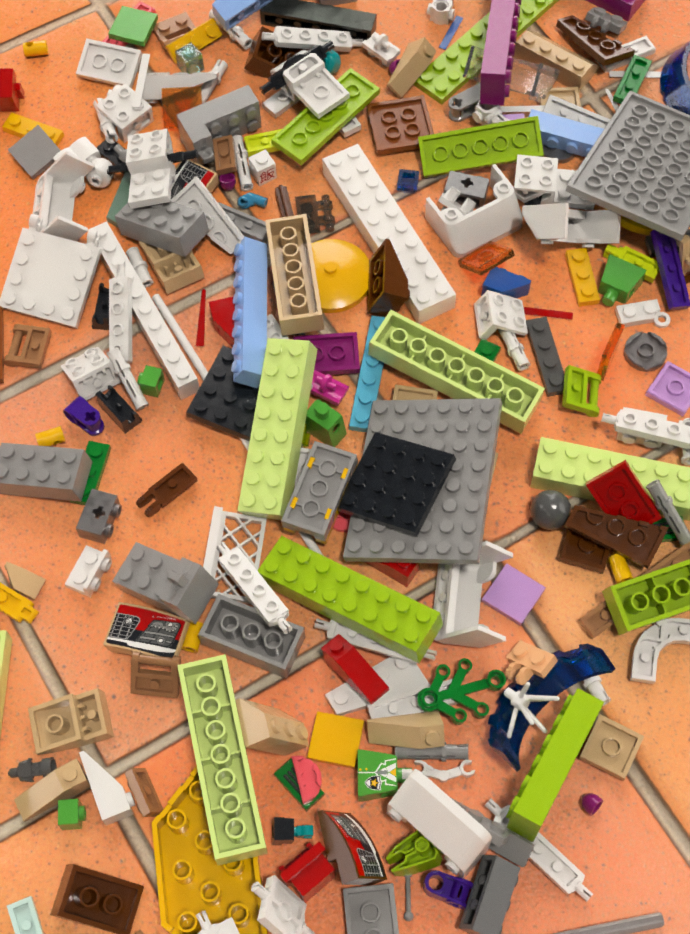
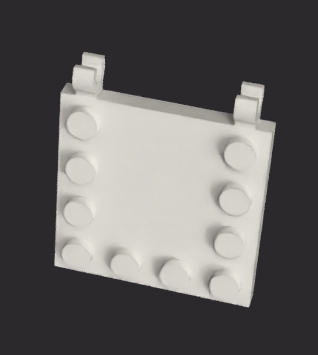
(50, 275)

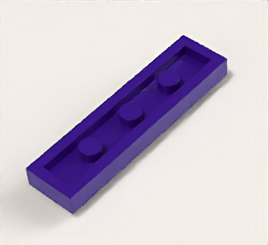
(670, 271)

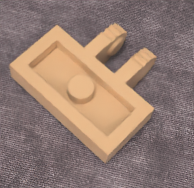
(528, 660)

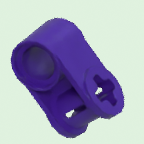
(84, 416)
(449, 889)

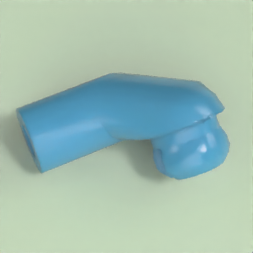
(251, 199)

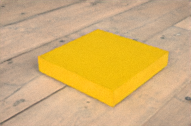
(335, 740)

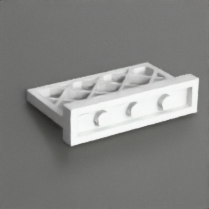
(216, 536)

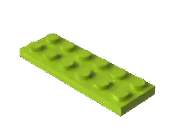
(308, 133)
(480, 146)

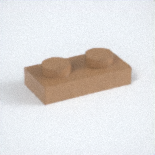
(224, 155)
(144, 792)

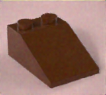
(266, 56)
(386, 281)
(97, 900)

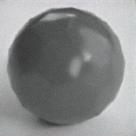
(550, 509)

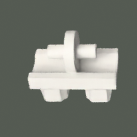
(380, 47)
(448, 199)

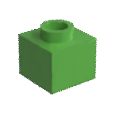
(151, 381)
(71, 814)

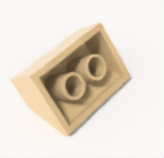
(270, 728)

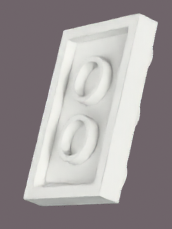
(108, 63)

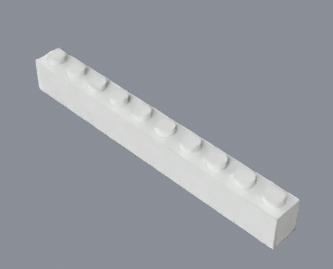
(148, 317)

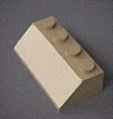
(574, 69)

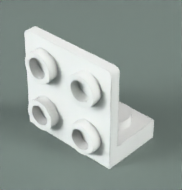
(119, 110)
(499, 312)
(90, 372)

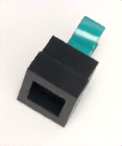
(284, 831)

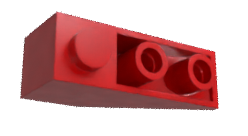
(222, 315)

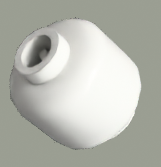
(100, 175)

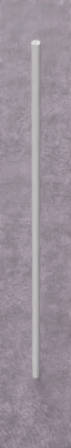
(309, 541)

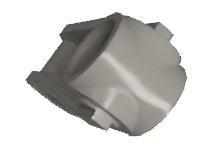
(465, 103)

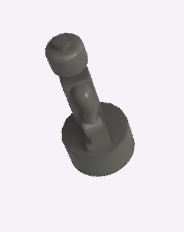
(28, 770)

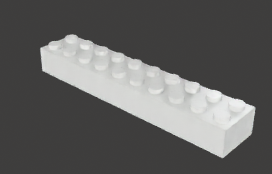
(381, 218)

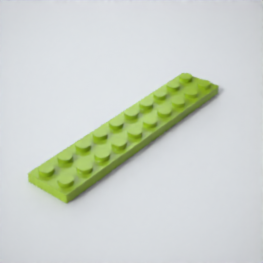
(446, 72)

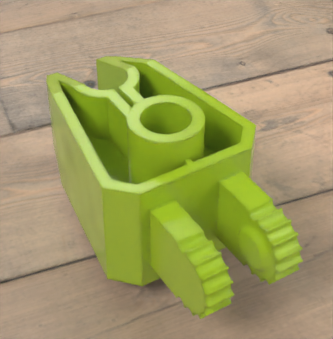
(418, 855)

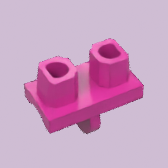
(328, 388)

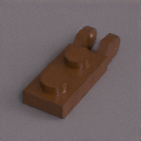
(167, 489)

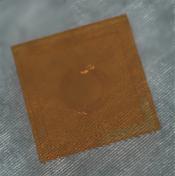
(177, 101)
(486, 258)
(610, 350)

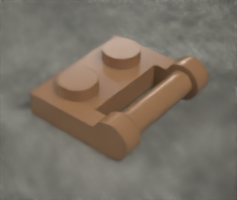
(173, 28)
(33, 349)
(154, 681)

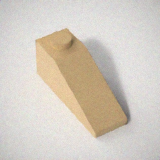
(411, 65)
(409, 730)
(56, 786)

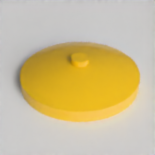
(340, 274)

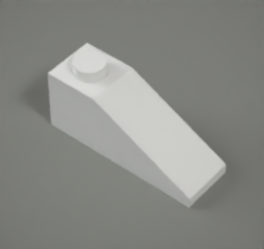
(109, 794)

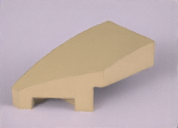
(24, 581)

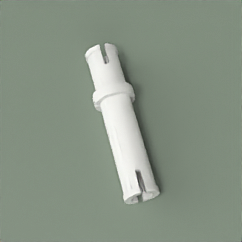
(243, 40)
(209, 86)
(106, 125)
(242, 164)
(515, 350)
(127, 378)

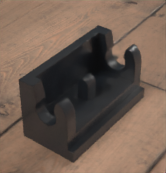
(101, 316)
(118, 409)

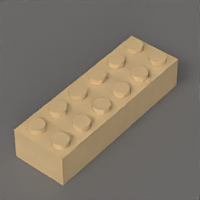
(294, 275)

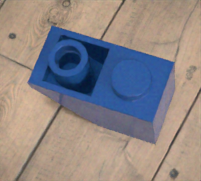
(506, 283)

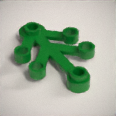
(458, 692)

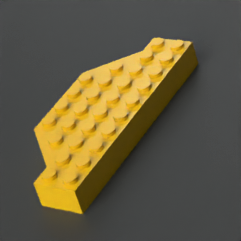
(188, 872)

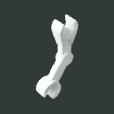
(444, 775)

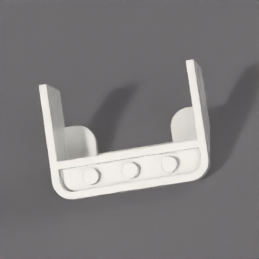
(56, 196)
(485, 224)
(567, 225)
(459, 599)
(440, 822)

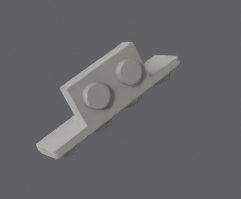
(503, 840)

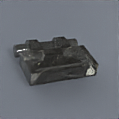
(309, 206)

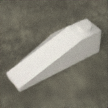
(158, 80)

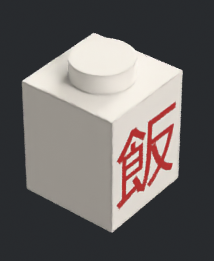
(262, 167)

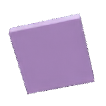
(671, 388)
(513, 594)

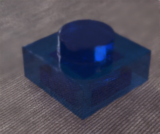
(408, 180)

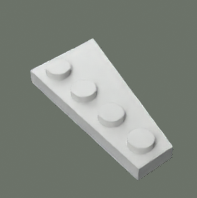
(220, 226)
(396, 673)

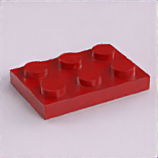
(622, 494)

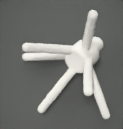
(521, 702)

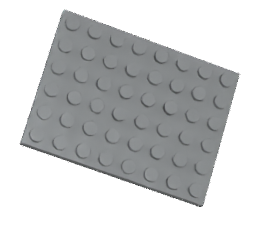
(641, 166)
(458, 516)

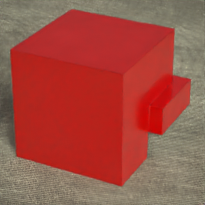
(10, 91)
(308, 872)

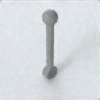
(408, 916)

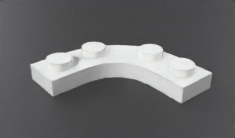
(652, 642)

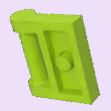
(576, 390)

